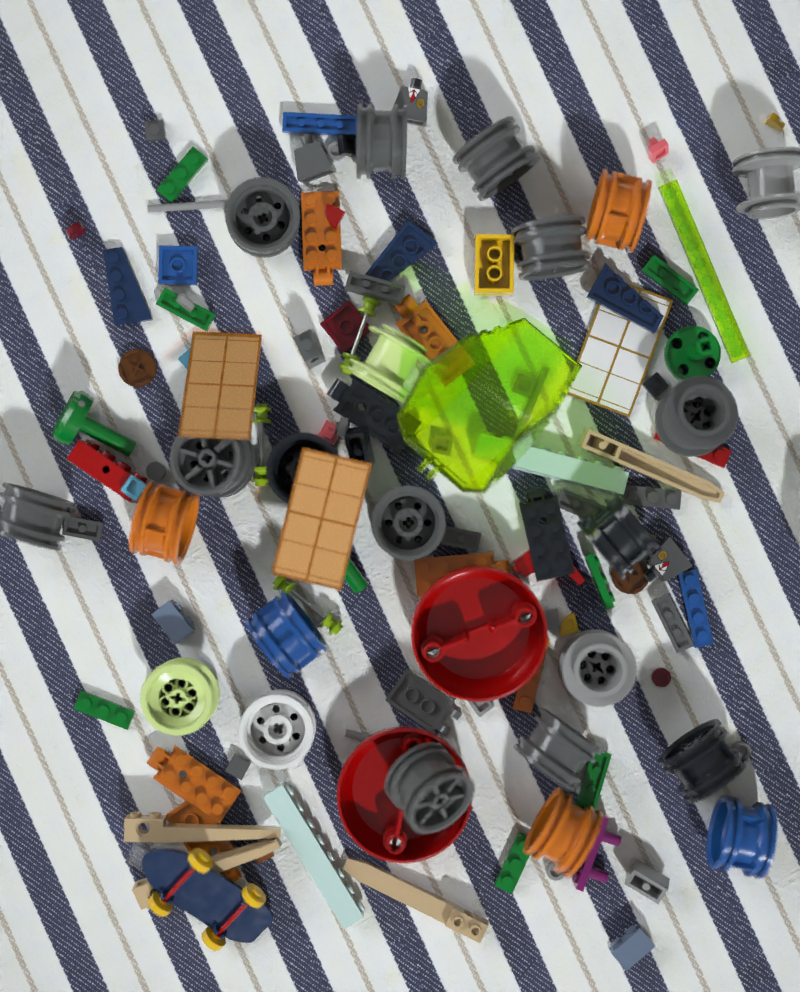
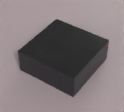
(347, 145)
(655, 385)

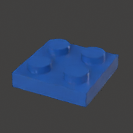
(178, 265)

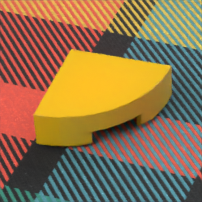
(773, 121)
(568, 625)

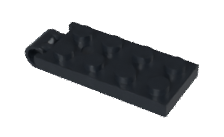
(378, 415)
(546, 541)

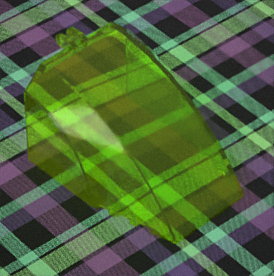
(485, 403)

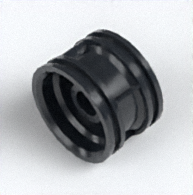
(278, 466)
(619, 536)
(702, 761)

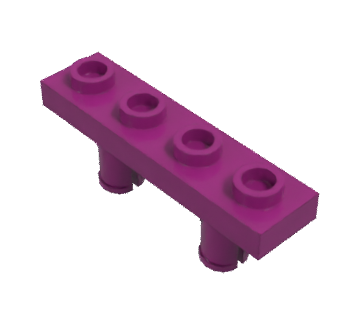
(586, 869)

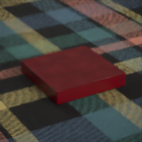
(344, 326)

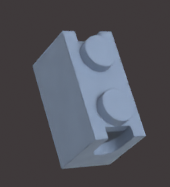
(174, 621)
(631, 946)

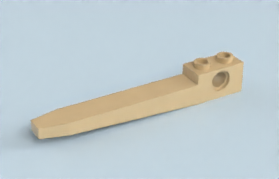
(649, 466)
(182, 832)
(223, 861)
(445, 911)

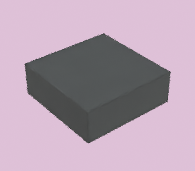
(238, 766)

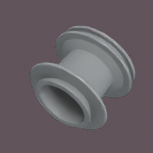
(769, 182)
(615, 684)

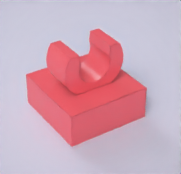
(657, 149)
(328, 432)

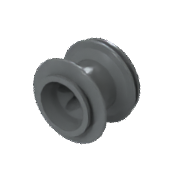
(692, 439)

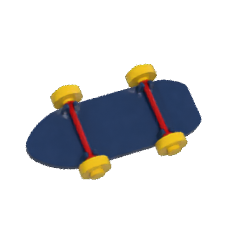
(206, 895)

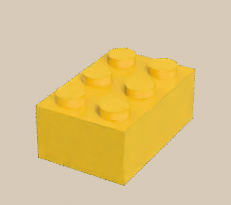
(493, 265)

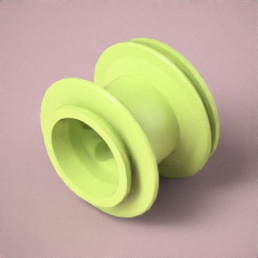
(389, 362)
(163, 716)

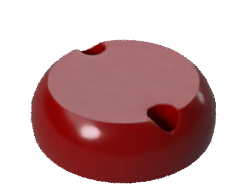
(479, 633)
(369, 812)

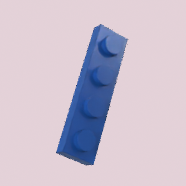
(319, 124)
(695, 608)

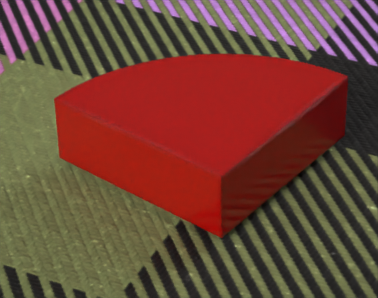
(334, 215)

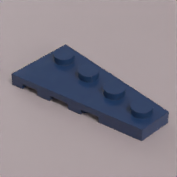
(401, 252)
(124, 290)
(617, 296)

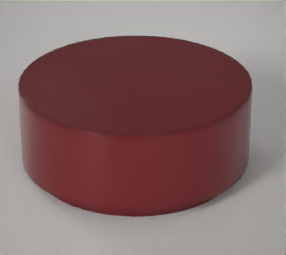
(75, 230)
(661, 677)

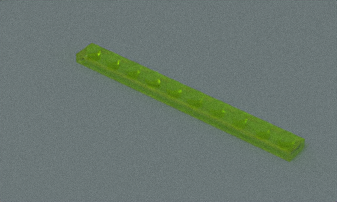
(704, 271)

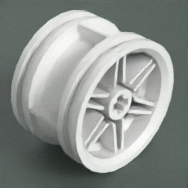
(266, 753)

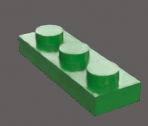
(182, 174)
(670, 280)
(198, 316)
(599, 580)
(104, 710)
(593, 780)
(513, 865)

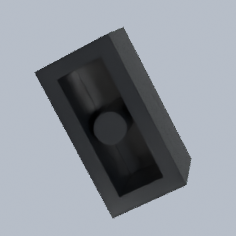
(359, 444)

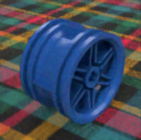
(286, 634)
(742, 836)

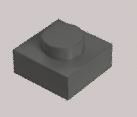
(155, 130)
(342, 427)

